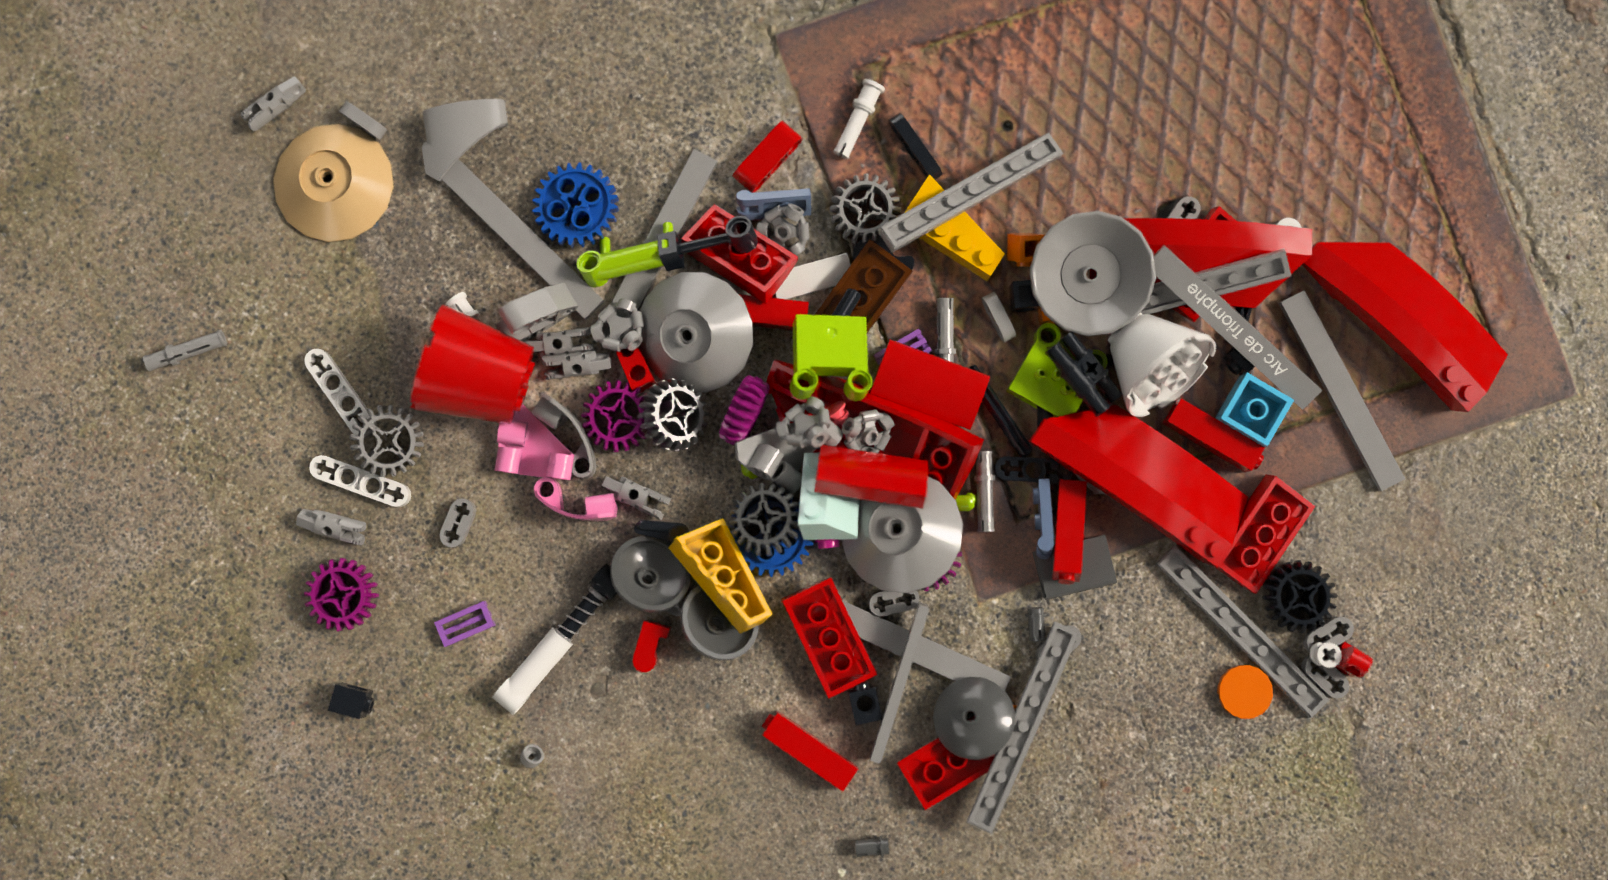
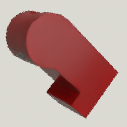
(636, 369)
(645, 653)
(1353, 661)

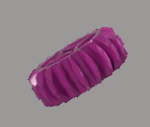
(744, 409)
(613, 428)
(339, 583)

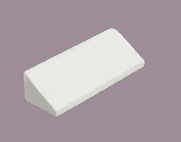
(814, 276)

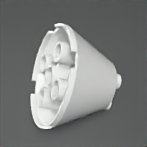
(1157, 361)

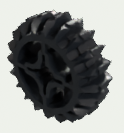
(1307, 605)

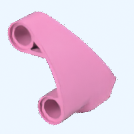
(531, 449)
(597, 507)

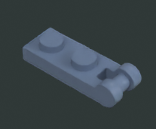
(768, 200)
(1043, 520)

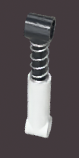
(554, 645)

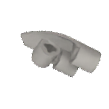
(456, 128)
(556, 415)
(775, 459)

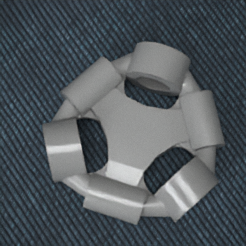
(784, 229)
(619, 326)
(809, 429)
(860, 435)

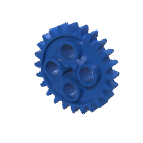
(553, 198)
(777, 561)

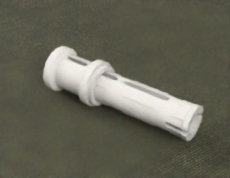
(862, 108)

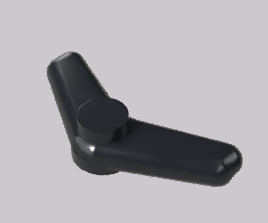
(660, 529)

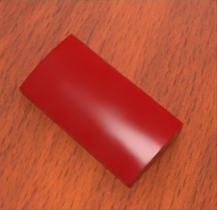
(756, 272)
(930, 384)
(872, 476)
(1264, 532)
(829, 637)
(938, 773)

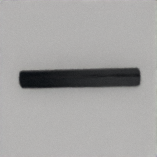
(1005, 421)

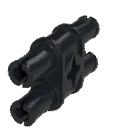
(1084, 373)

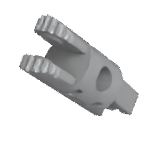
(273, 103)
(546, 344)
(576, 364)
(623, 493)
(332, 525)

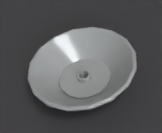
(1121, 265)
(718, 328)
(916, 554)

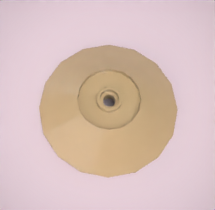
(352, 198)

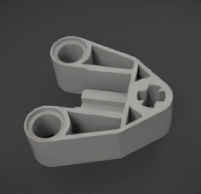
(536, 312)

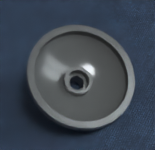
(650, 560)
(717, 644)
(992, 723)

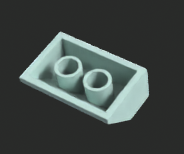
(823, 514)

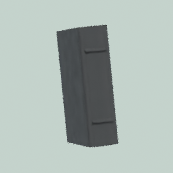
(1096, 570)

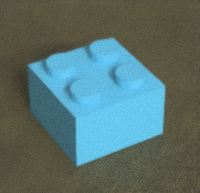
(1254, 409)

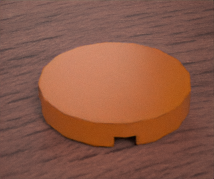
(1245, 691)

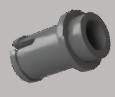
(1036, 623)
(872, 847)

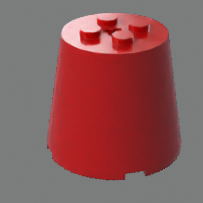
(472, 370)

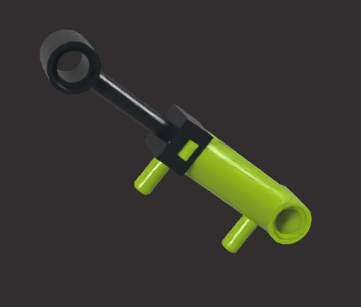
(664, 252)

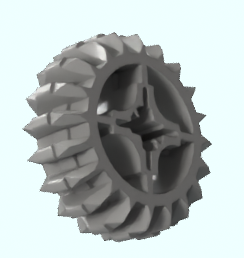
(854, 206)
(404, 456)

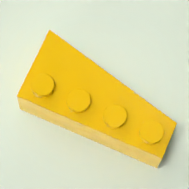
(960, 237)
(722, 573)

